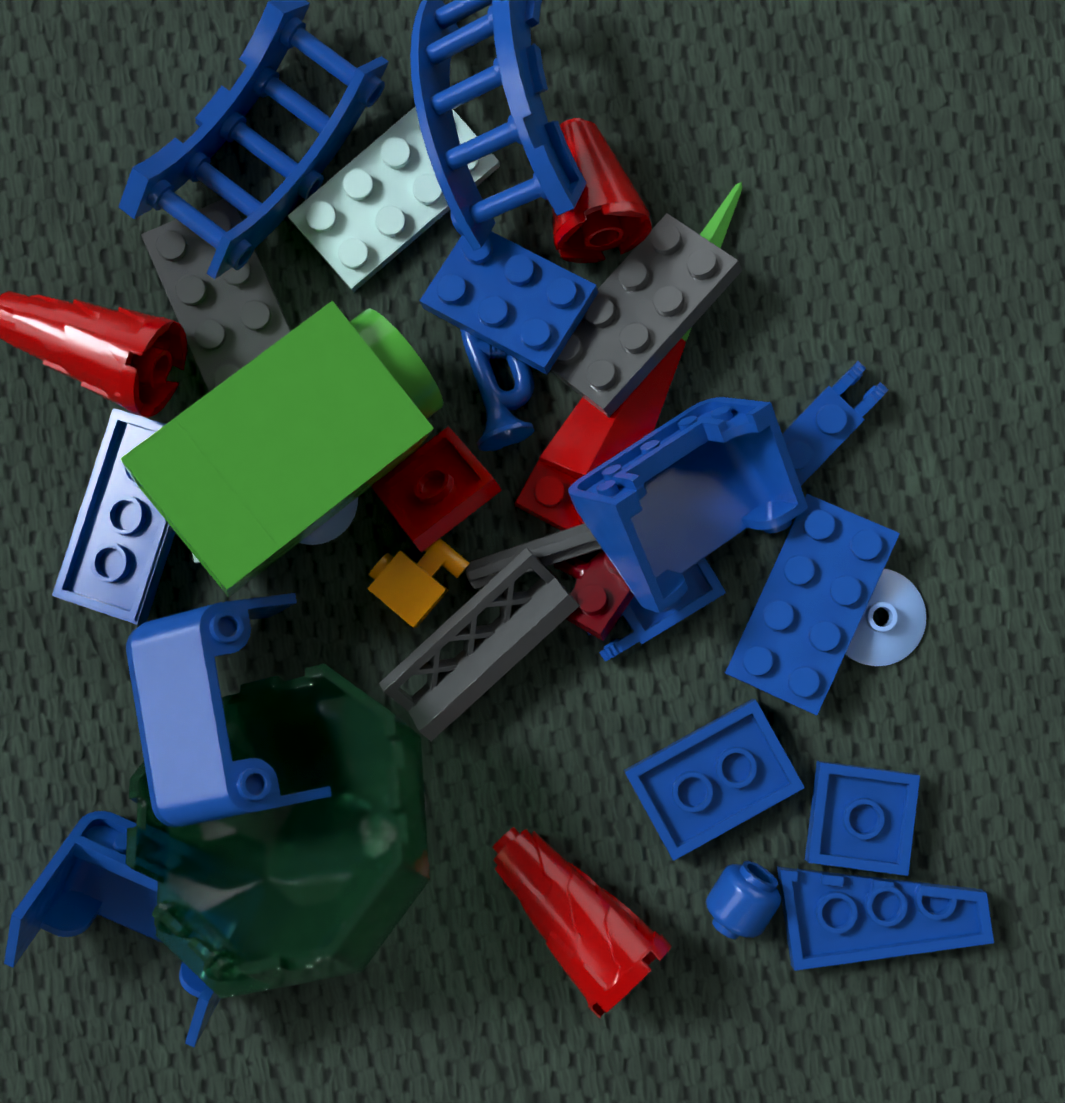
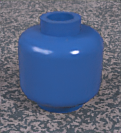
(743, 900)

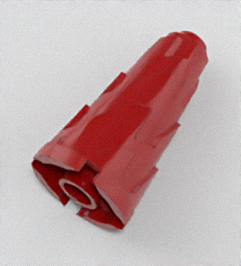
(107, 350)
(583, 925)

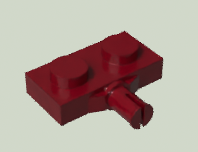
(598, 592)

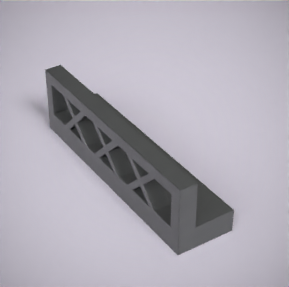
(487, 649)

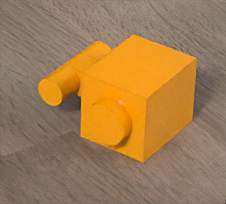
(411, 586)

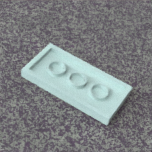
(380, 201)

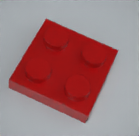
(436, 488)

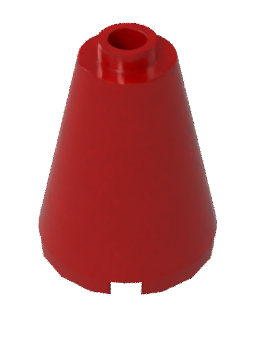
(609, 207)

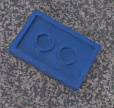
(510, 299)
(714, 779)

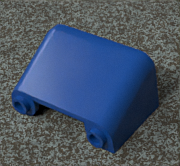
(688, 494)

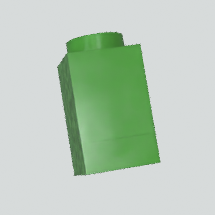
(287, 441)

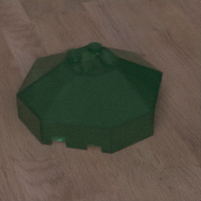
(300, 884)

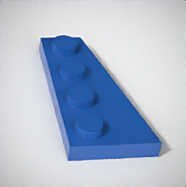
(872, 918)

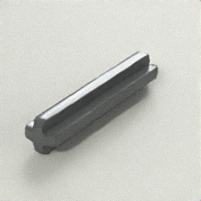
(548, 549)

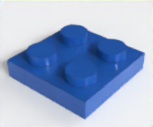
(862, 818)

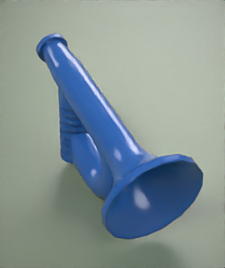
(501, 425)

